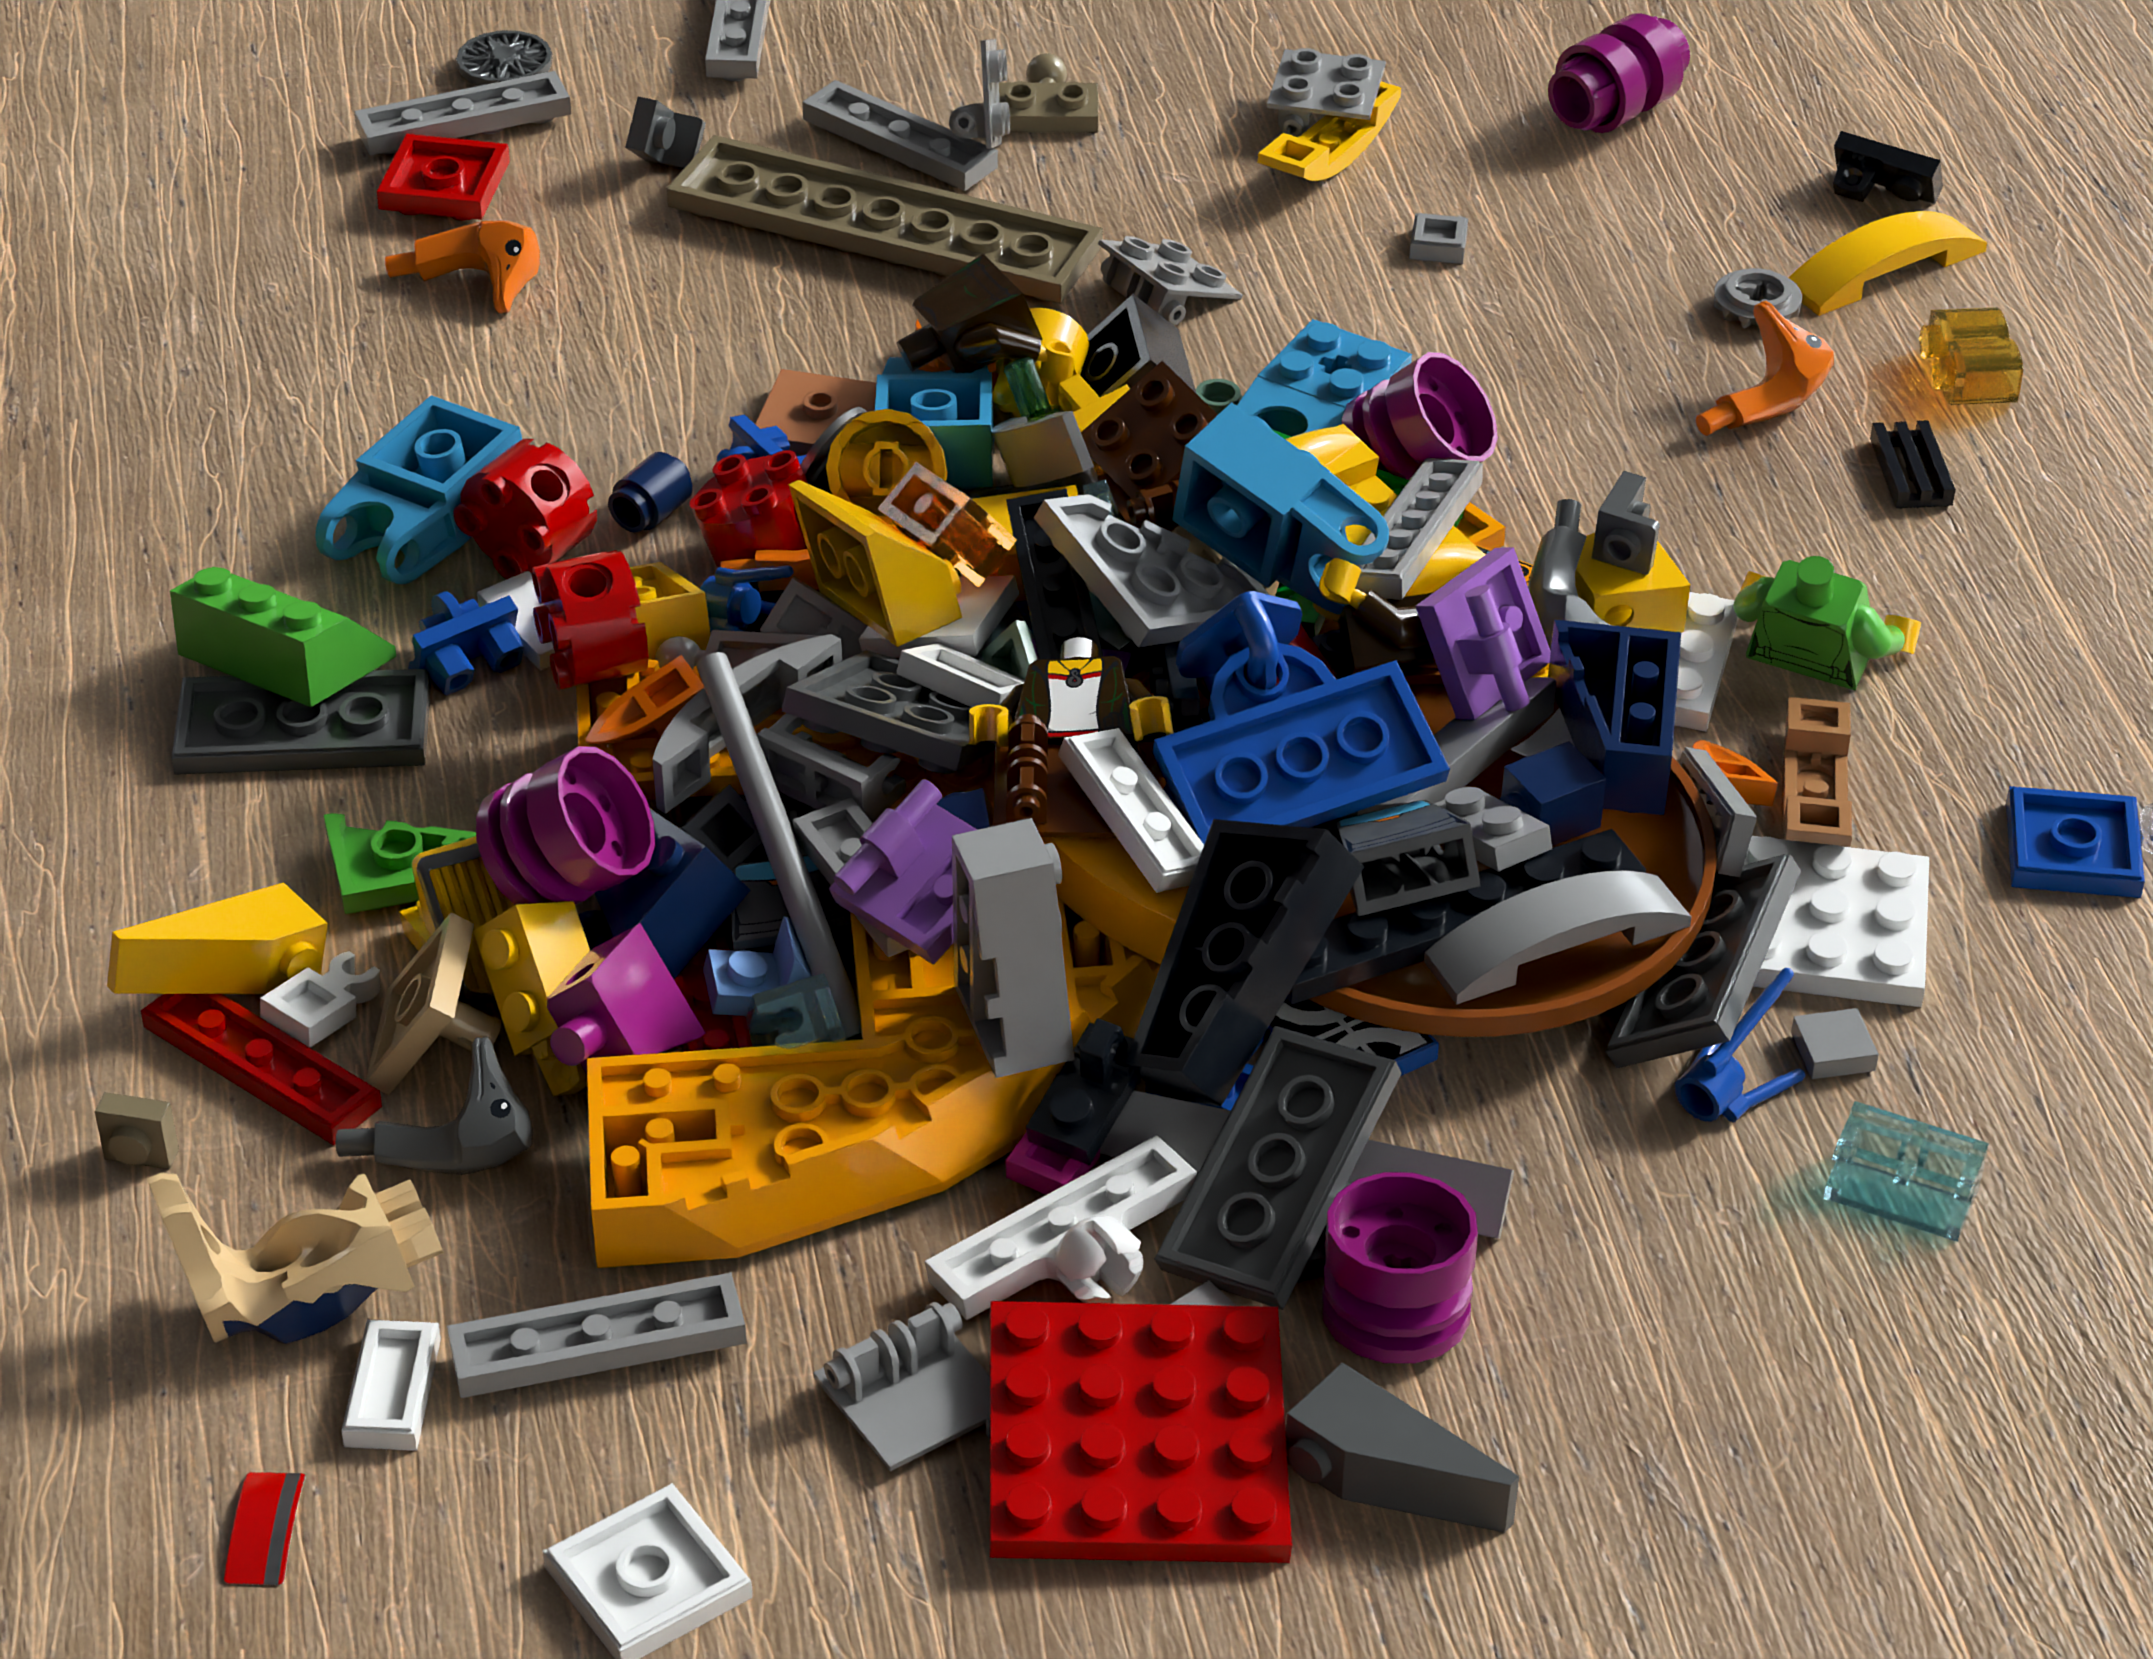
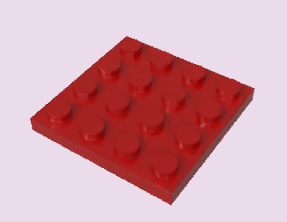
(1137, 1433)

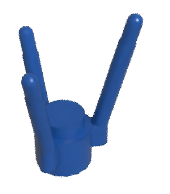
(733, 600)
(1716, 1078)

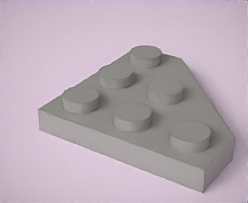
(1141, 573)

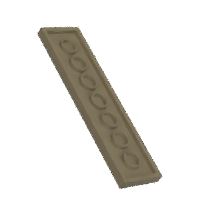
(882, 216)

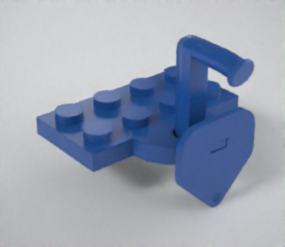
(1296, 747)

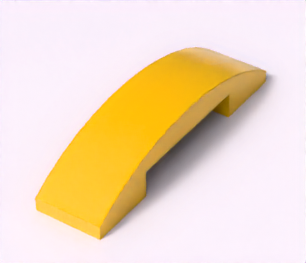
(1330, 142)
(1839, 270)

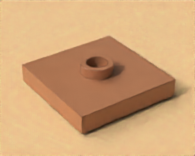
(809, 403)

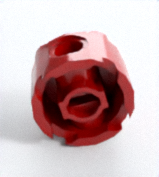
(750, 506)
(526, 507)
(590, 618)

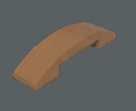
(1816, 772)

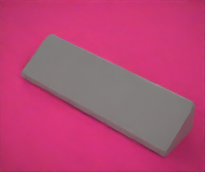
(1478, 743)

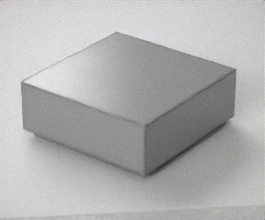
(1438, 238)
(1834, 1043)

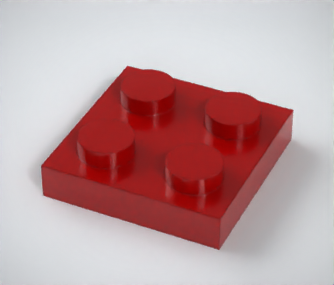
(443, 177)

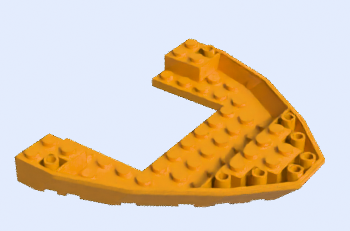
(781, 1142)

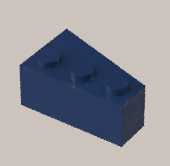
(1620, 706)
(676, 897)

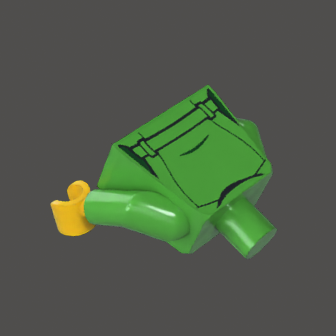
(1819, 622)

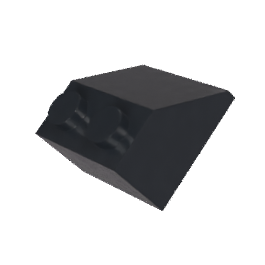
(1130, 346)

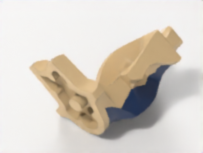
(306, 1267)

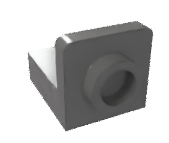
(663, 135)
(1623, 527)

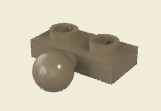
(1049, 101)

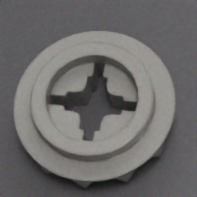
(1738, 291)

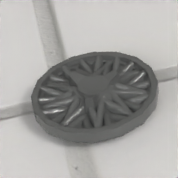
(503, 57)

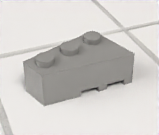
(1011, 946)

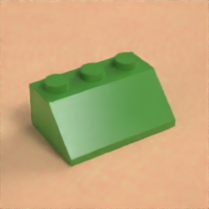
(272, 637)

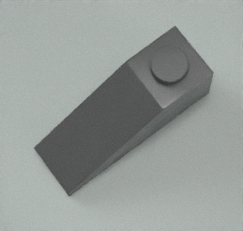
(1394, 1457)

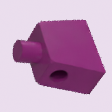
(620, 1004)

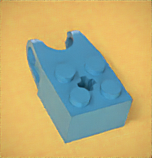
(1318, 376)
(956, 411)
(411, 487)
(1271, 505)

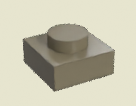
(137, 1130)

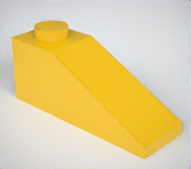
(220, 947)

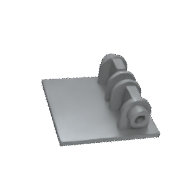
(1323, 85)
(991, 117)
(1161, 275)
(909, 1386)

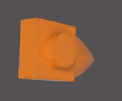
(647, 704)
(1747, 778)

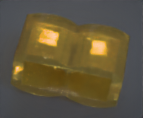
(1972, 356)

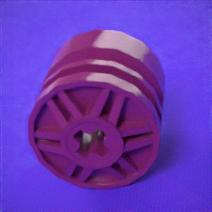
(1424, 413)
(566, 829)
(1399, 1267)

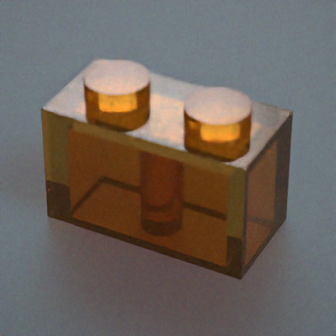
(948, 524)

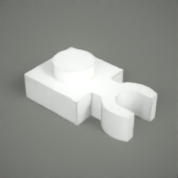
(318, 1005)

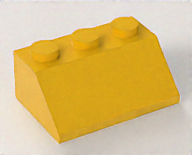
(875, 567)

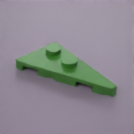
(377, 865)

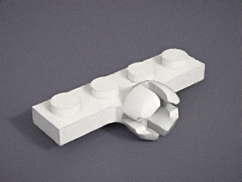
(1068, 1234)

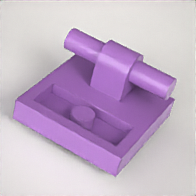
(1485, 635)
(905, 874)

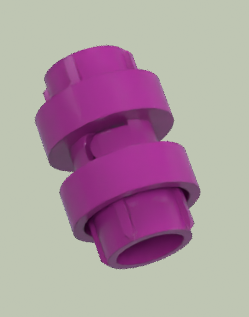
(1619, 73)

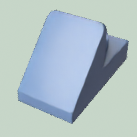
(738, 975)

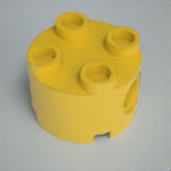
(877, 453)

